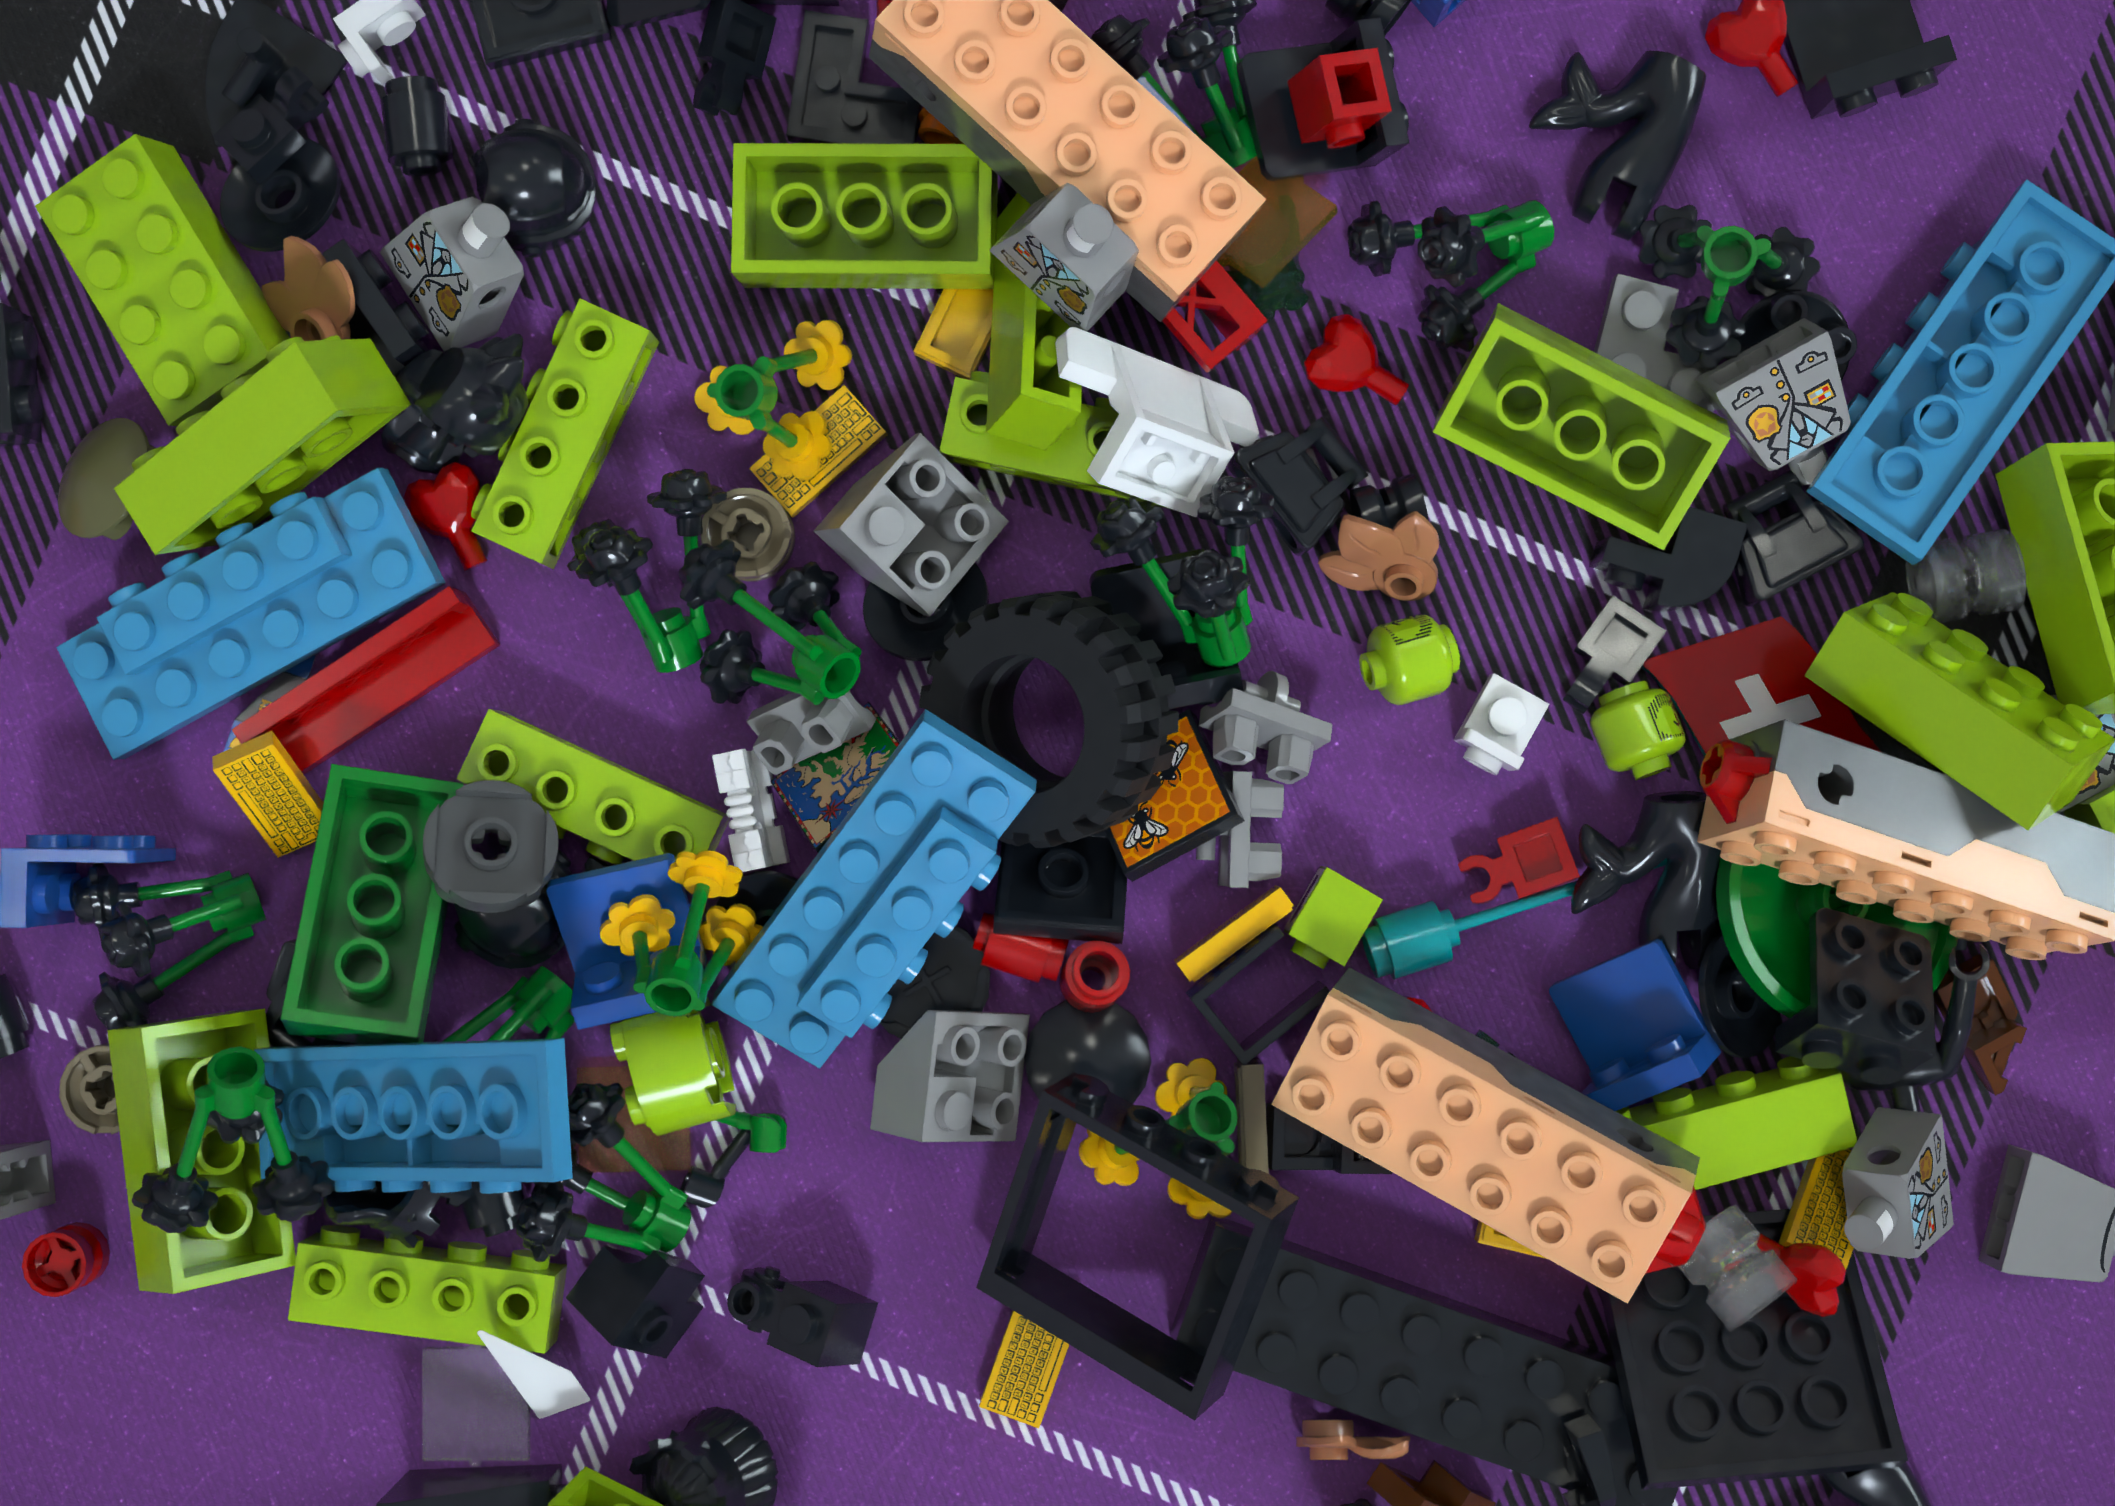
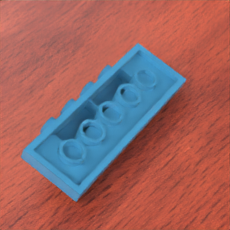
(1966, 371)
(248, 610)
(878, 892)
(426, 1113)

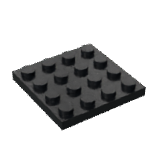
(1755, 1401)

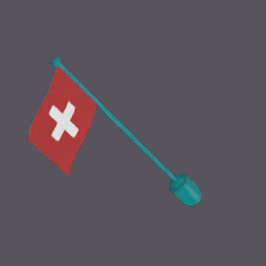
(1721, 693)

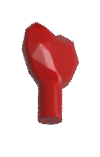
(1754, 39)
(1351, 361)
(445, 510)
(1816, 1272)

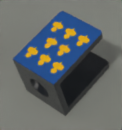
(1273, 1027)

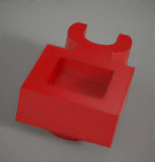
(1531, 860)

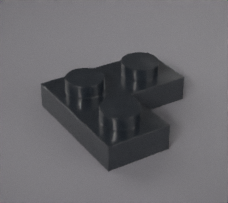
(829, 92)

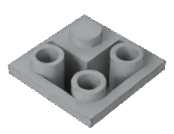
(912, 525)
(953, 1078)

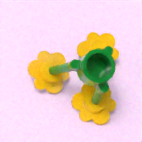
(746, 395)
(676, 977)
(1198, 1109)

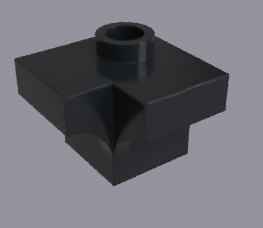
(638, 1300)

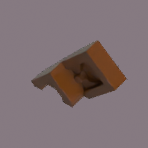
(1992, 1024)
(1435, 1488)

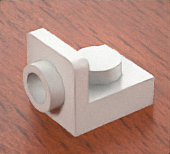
(372, 25)
(1500, 725)

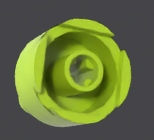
(675, 1070)

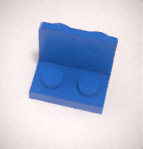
(41, 876)
(602, 973)
(1635, 1026)

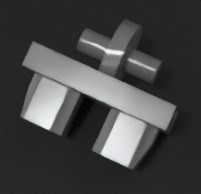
(1268, 720)
(797, 729)
(1238, 857)

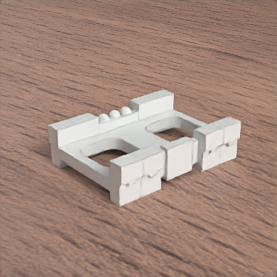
(756, 838)

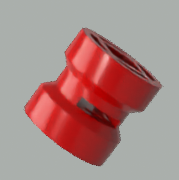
(52, 1266)

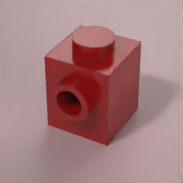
(1339, 97)

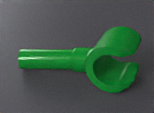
(766, 1130)

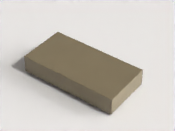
(1251, 1115)

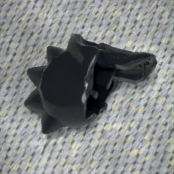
(458, 404)

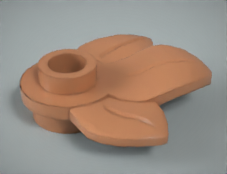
(315, 294)
(1385, 558)
(1334, 1437)

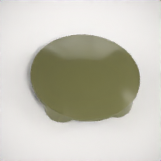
(95, 468)

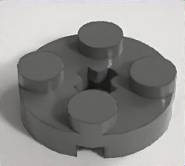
(480, 883)

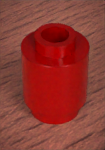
(1019, 955)
(1108, 963)

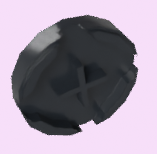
(947, 981)

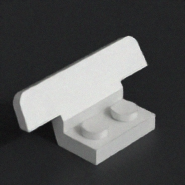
(1169, 425)

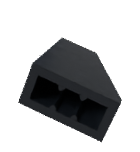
(477, 1486)

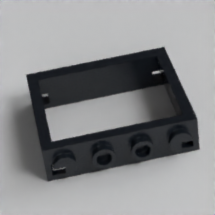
(1089, 1319)

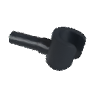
(706, 1187)

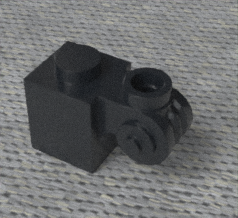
(804, 1318)

